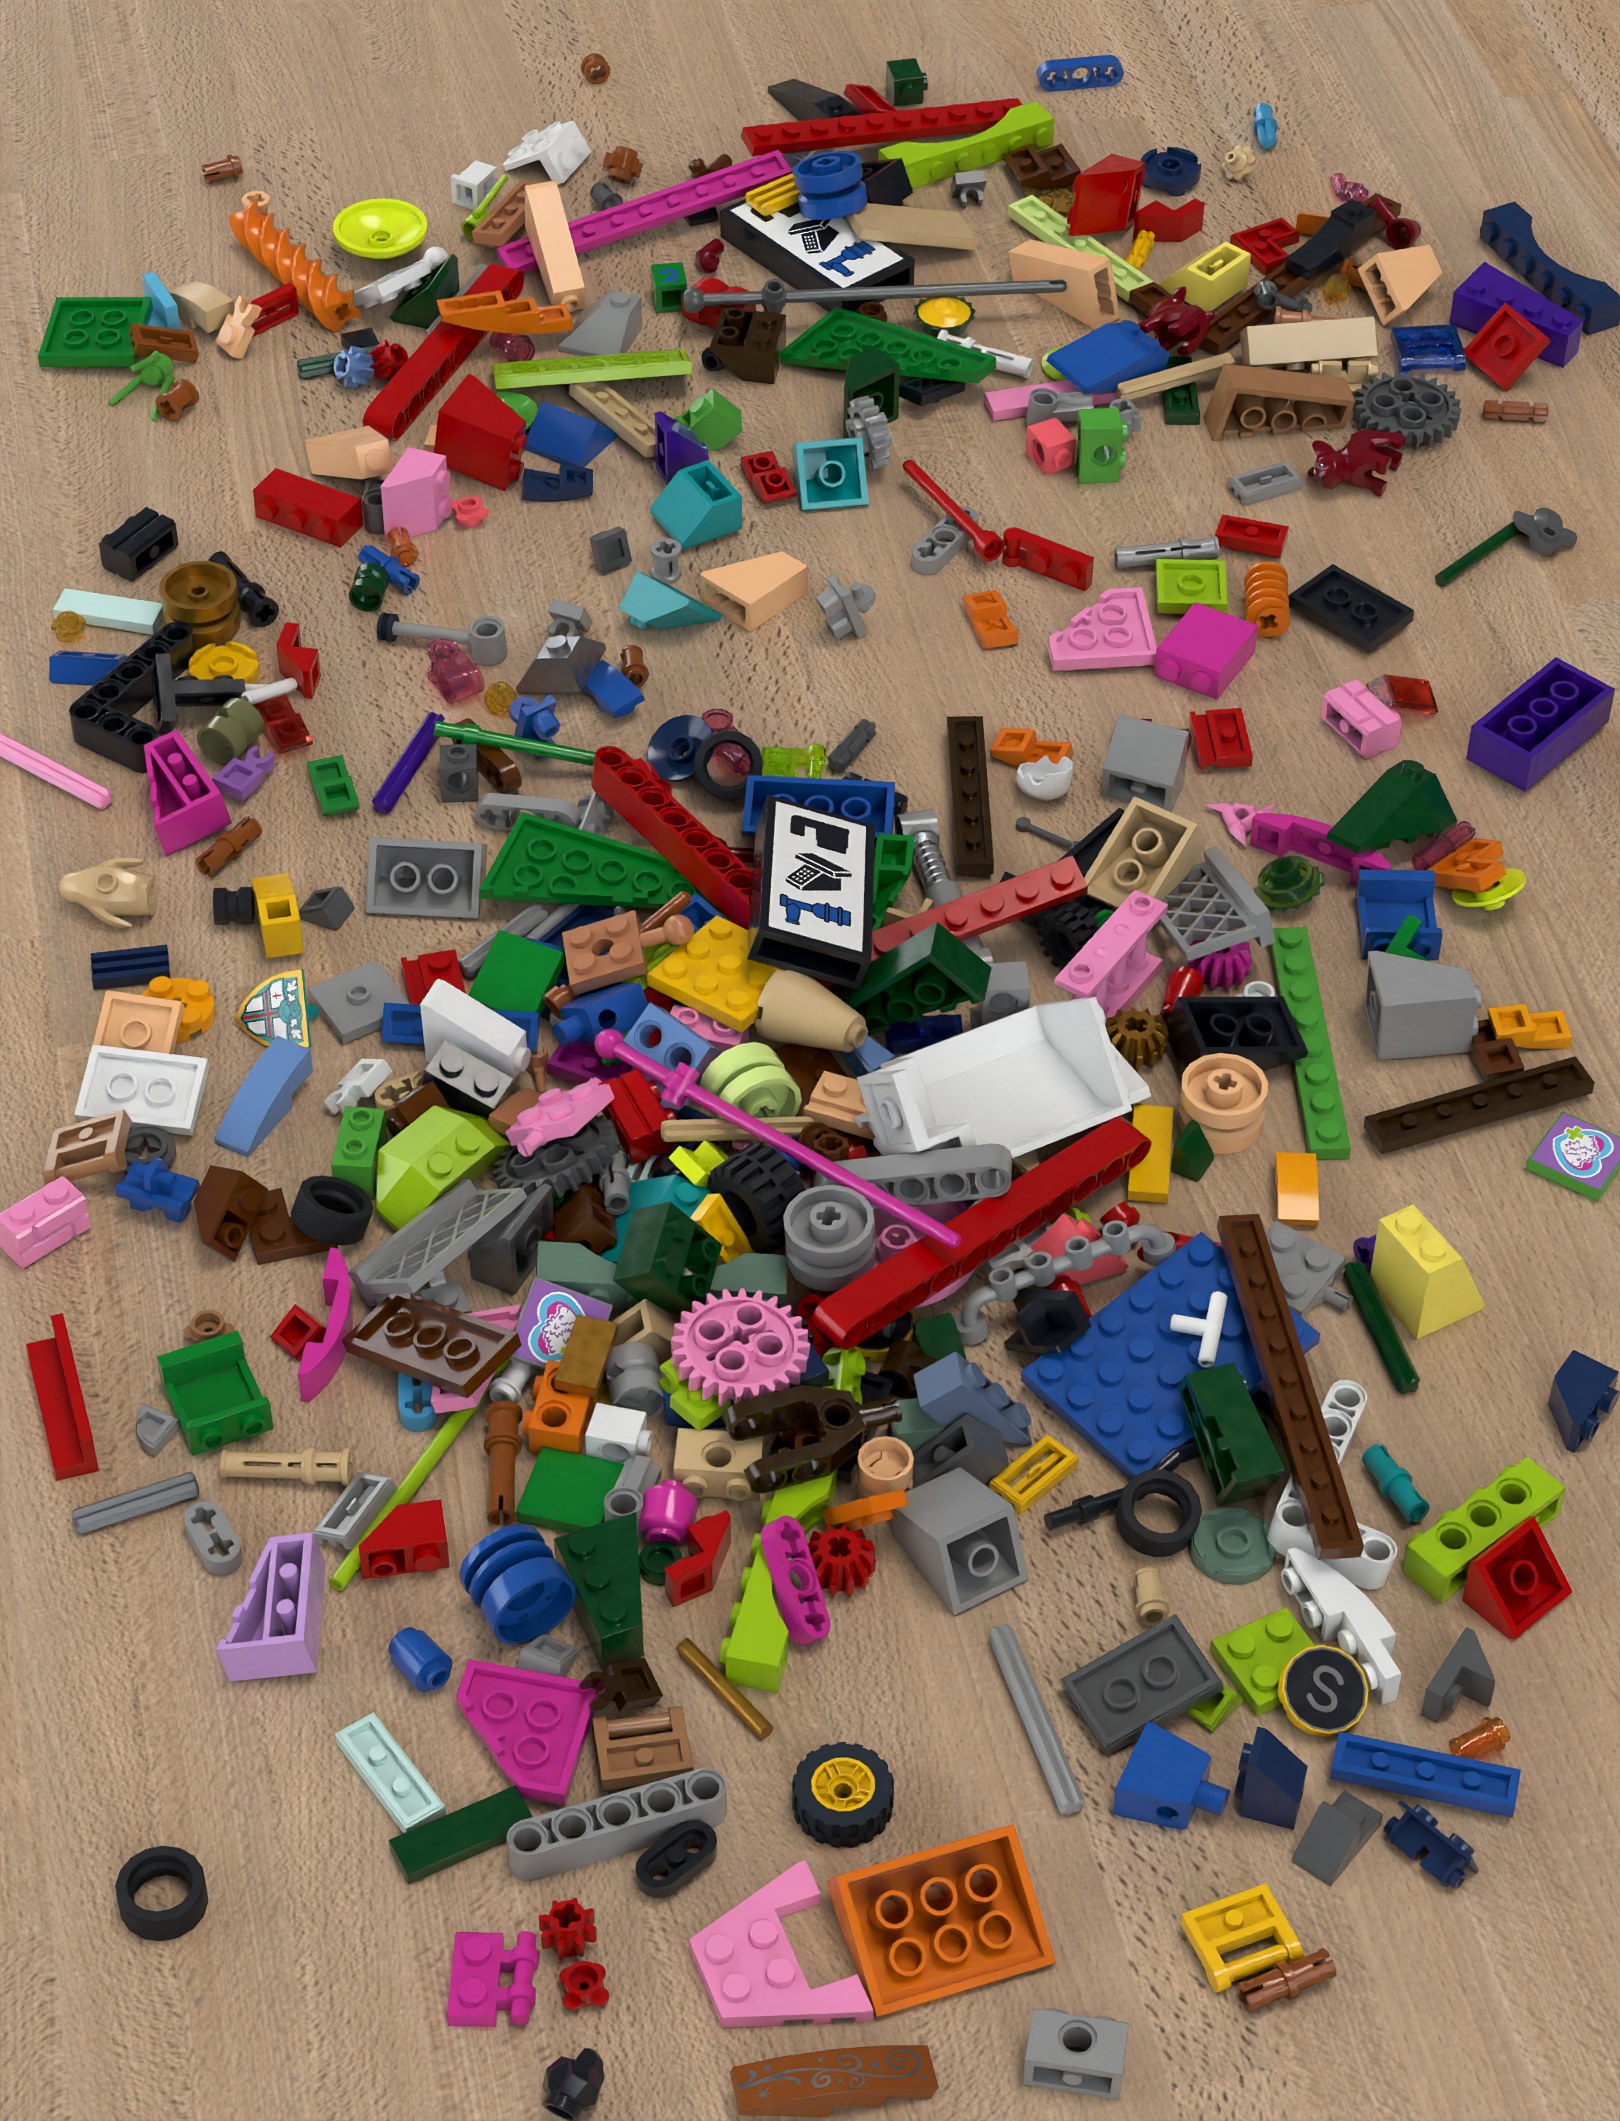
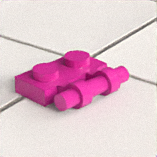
(476, 1979)

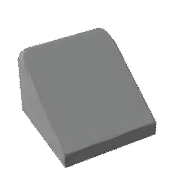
(548, 1656)

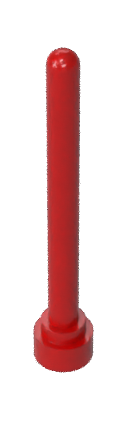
(986, 543)

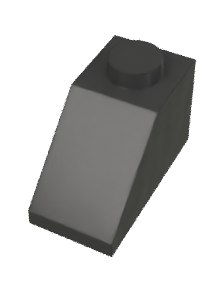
(964, 1445)

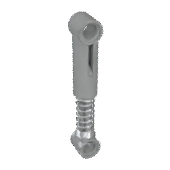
(928, 863)

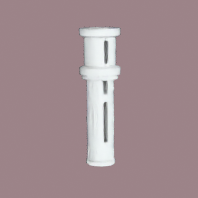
(1005, 361)

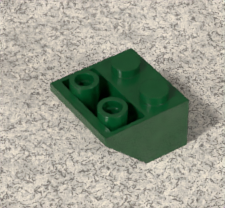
(667, 1258)

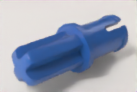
(397, 573)

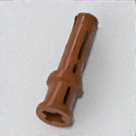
(502, 1446)

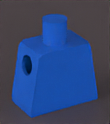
(603, 1008)
(1167, 1781)

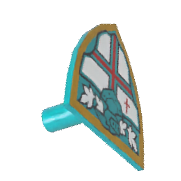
(279, 1010)

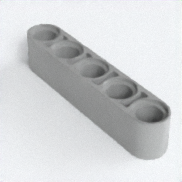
(932, 1170)
(594, 1820)

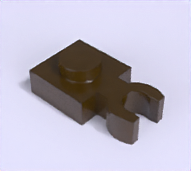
(625, 1683)

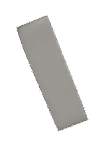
(221, 1534)

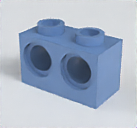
(675, 1040)

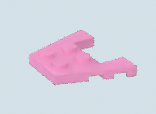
(754, 1969)

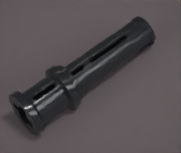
(251, 595)

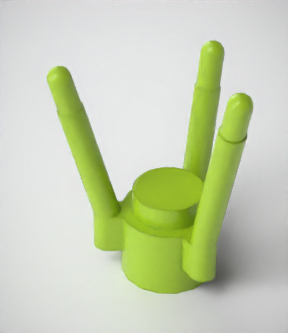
(480, 213)

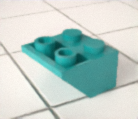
(698, 506)

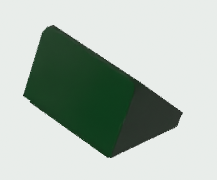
(1191, 1153)
(938, 1336)

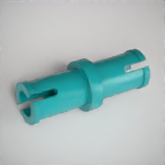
(1395, 1483)

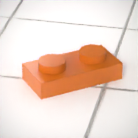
(866, 1510)

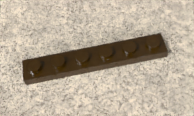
(969, 795)
(1478, 1105)

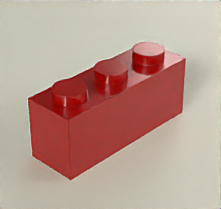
(308, 507)

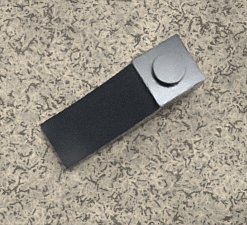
(1333, 241)

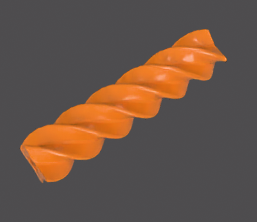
(289, 264)

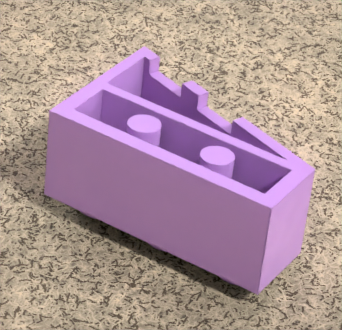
(281, 1616)

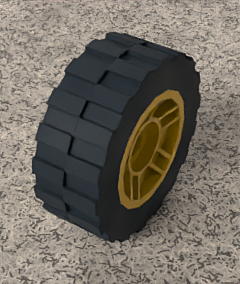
(839, 1771)

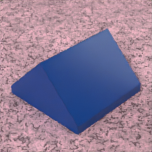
(567, 436)

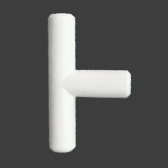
(261, 692)
(1208, 1328)

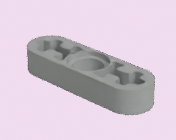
(943, 552)
(501, 811)

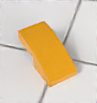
(1532, 1030)
(1297, 1188)

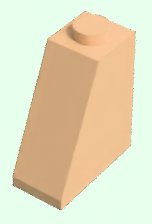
(1399, 279)
(350, 454)
(754, 588)

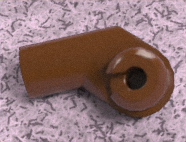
(699, 169)

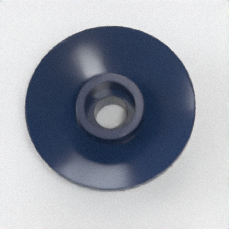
(672, 741)

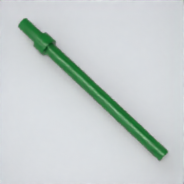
(474, 735)

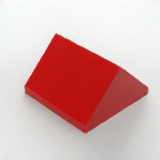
(1516, 1580)

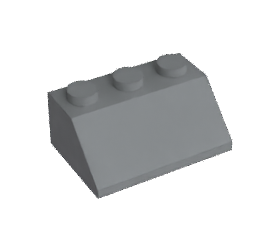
(425, 877)

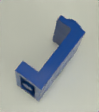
(1386, 900)

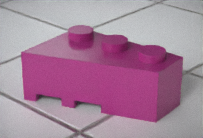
(182, 794)

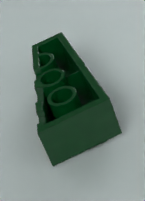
(917, 978)

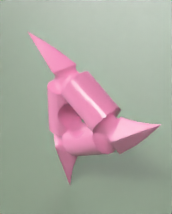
(1231, 816)

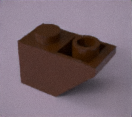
(227, 1209)

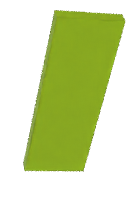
(591, 368)

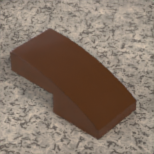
(1494, 1056)

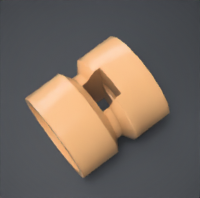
(884, 1466)

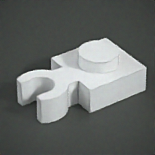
(358, 1083)

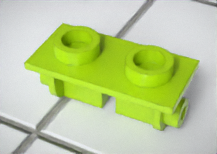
(845, 1370)

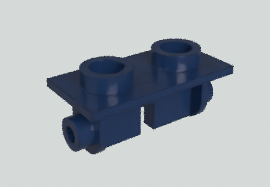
(1446, 1856)

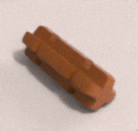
(1515, 411)

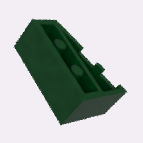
(1229, 1434)
(607, 1585)

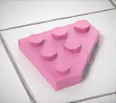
(1107, 635)

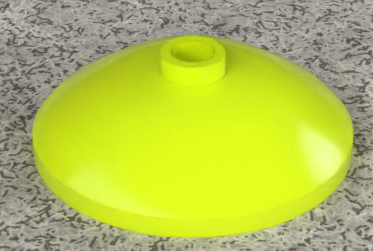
(380, 228)

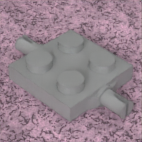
(1306, 1270)

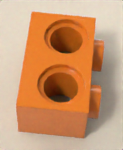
(556, 1408)

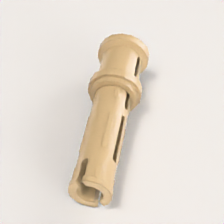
(311, 1461)

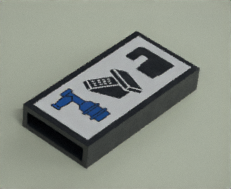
(815, 251)
(812, 892)

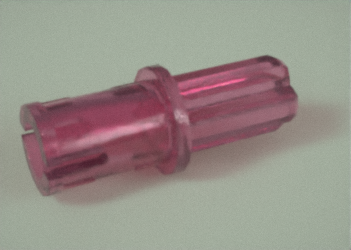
(1443, 845)

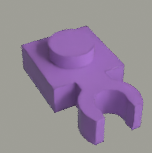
(241, 777)

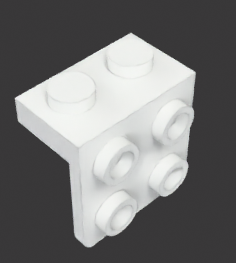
(558, 148)

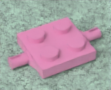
(558, 1115)

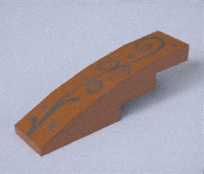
(833, 2078)

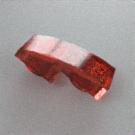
(282, 725)

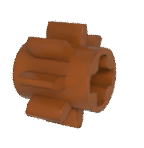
(622, 164)

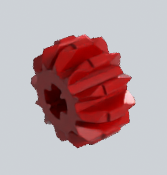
(842, 1559)

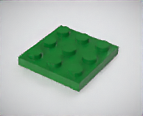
(93, 331)

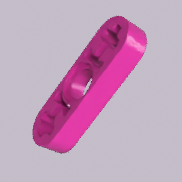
(794, 1612)

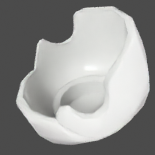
(1044, 779)

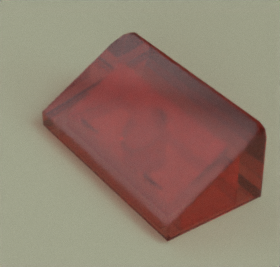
(1404, 693)

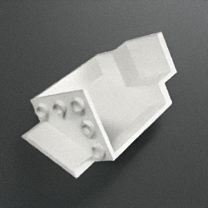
(1003, 1084)

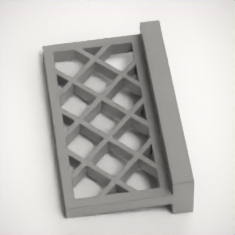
(1231, 895)
(432, 1240)

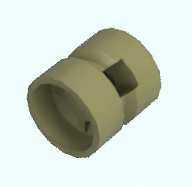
(230, 731)

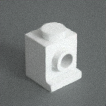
(473, 184)

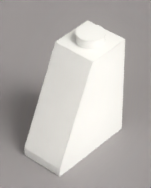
(473, 1028)

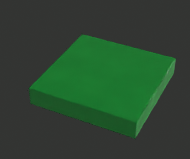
(517, 974)
(567, 1490)

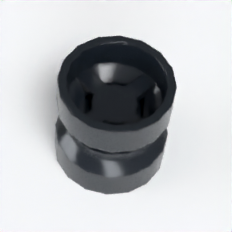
(233, 906)

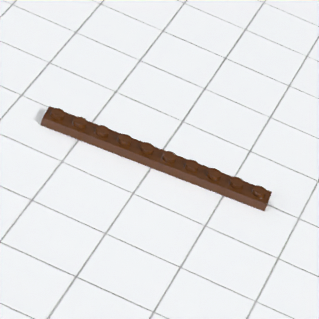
(1245, 310)
(1290, 1388)

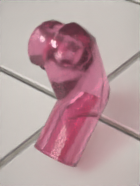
(1348, 190)

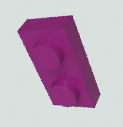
(581, 1063)

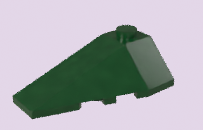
(1396, 807)

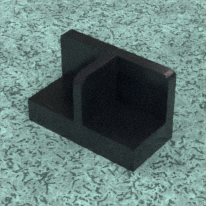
(1047, 1321)

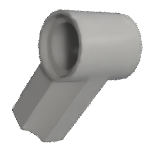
(1047, 404)
(627, 1496)

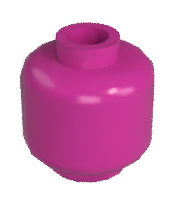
(667, 1512)

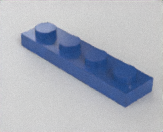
(404, 1024)
(1425, 1774)

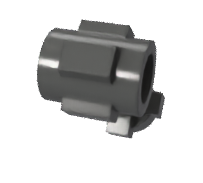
(1269, 298)

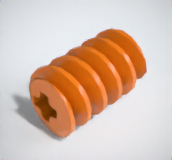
(1267, 598)

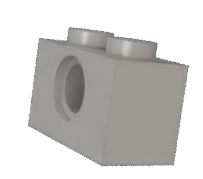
(1091, 2072)

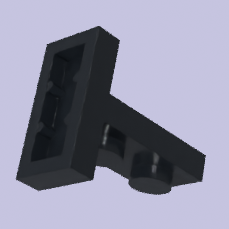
(187, 692)

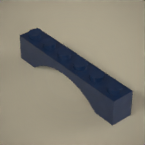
(1510, 235)

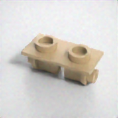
(1356, 372)

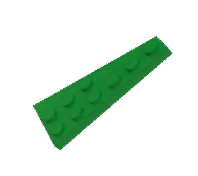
(847, 333)
(573, 866)

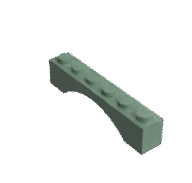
(589, 1274)

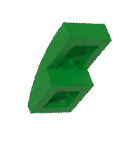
(332, 785)

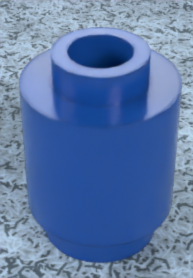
(420, 1659)

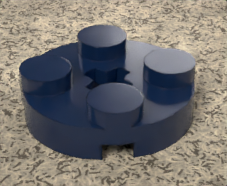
(1171, 170)

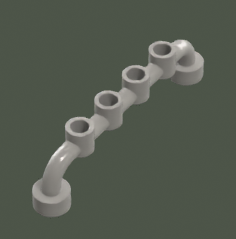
(1042, 1270)

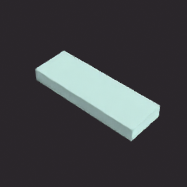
(111, 611)
(389, 1773)

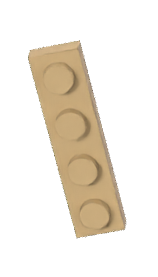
(616, 414)

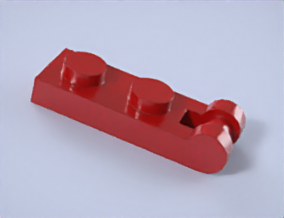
(1047, 558)

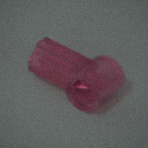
(730, 754)

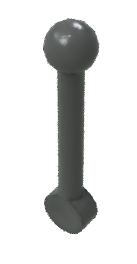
(1024, 824)

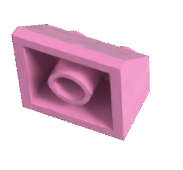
(416, 493)

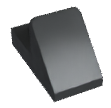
(1462, 1673)
(1336, 1836)

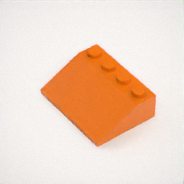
(941, 1920)

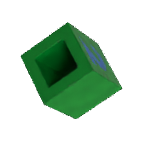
(667, 286)

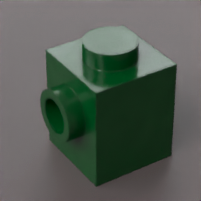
(905, 82)

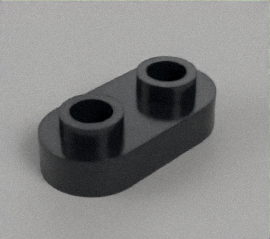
(672, 1860)

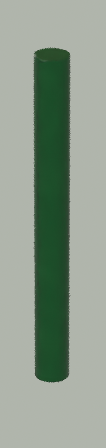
(1476, 554)

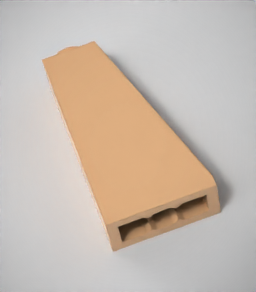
(553, 245)
(1088, 280)

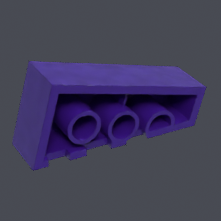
(1489, 289)

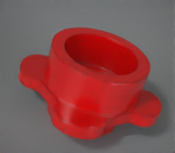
(583, 1974)

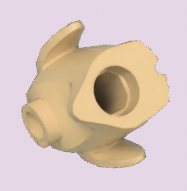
(112, 891)

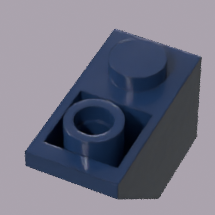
(1580, 1396)
(1270, 1781)

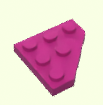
(528, 1724)

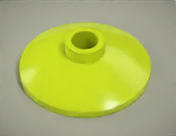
(1496, 896)

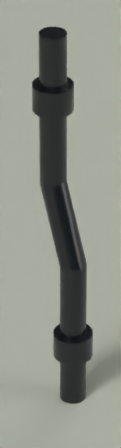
(1089, 1507)

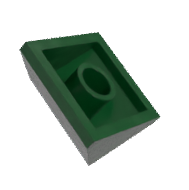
(420, 303)

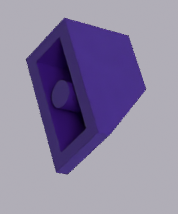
(676, 447)

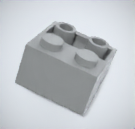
(1145, 762)

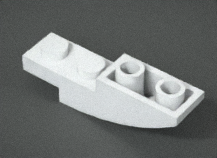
(1343, 1612)

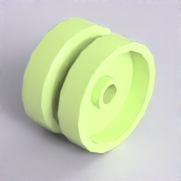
(753, 1081)

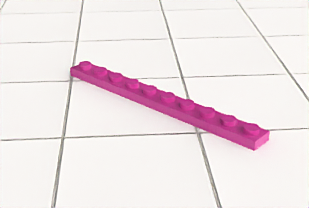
(657, 208)

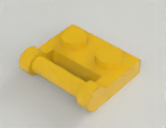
(1237, 1923)

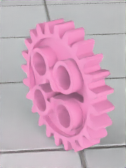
(739, 1347)

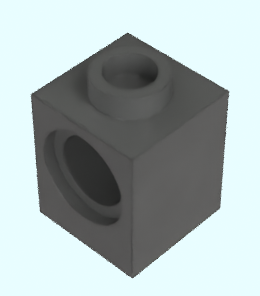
(459, 773)

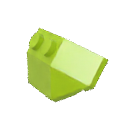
(431, 1159)

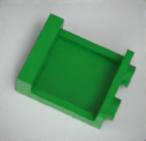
(214, 1393)

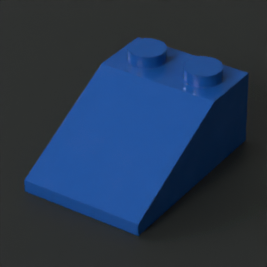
(1109, 357)

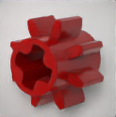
(387, 359)
(567, 1928)

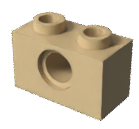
(714, 1463)

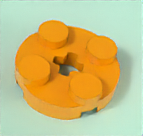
(195, 996)

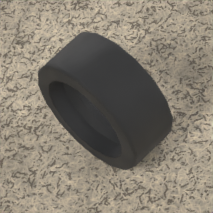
(711, 743)
(337, 1228)
(1166, 1484)
(166, 1923)

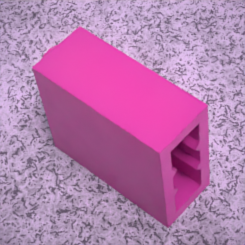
(1205, 650)

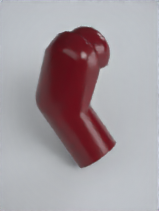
(707, 256)

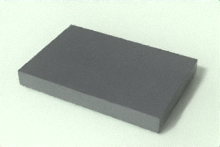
(1141, 1682)

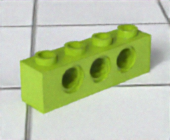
(1443, 1553)

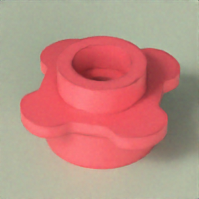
(469, 511)

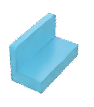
(164, 307)

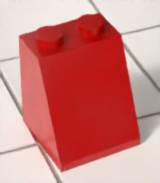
(481, 435)

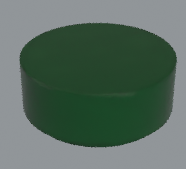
(654, 1560)

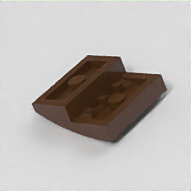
(1044, 168)

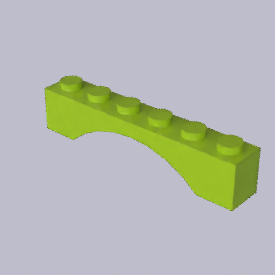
(938, 161)
(760, 1639)

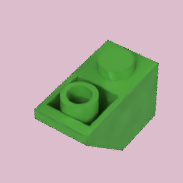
(712, 420)

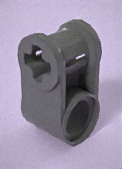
(373, 506)

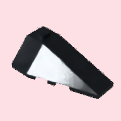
(811, 102)

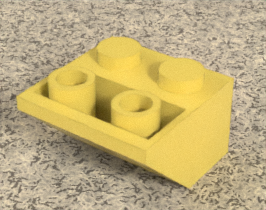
(1212, 276)

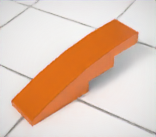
(492, 313)

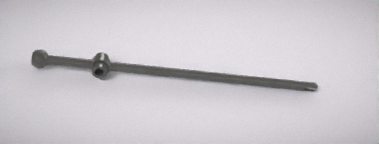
(775, 296)

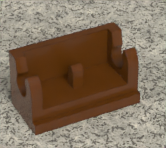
(585, 1218)

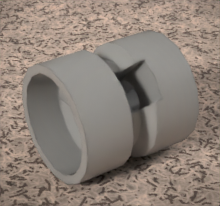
(635, 1378)

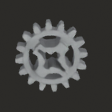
(872, 426)

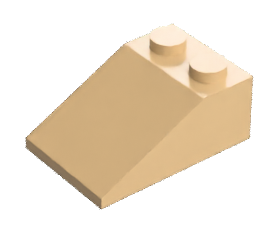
(1144, 853)

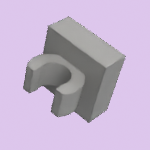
(568, 616)

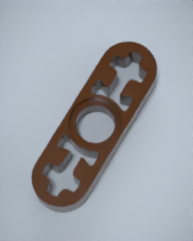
(495, 765)

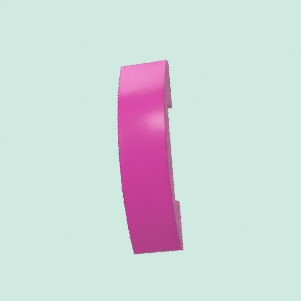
(1308, 837)
(323, 1359)

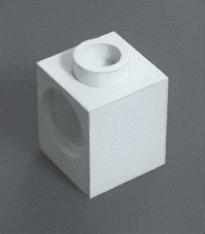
(617, 1434)

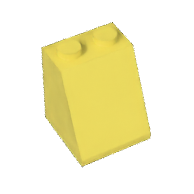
(1421, 1274)

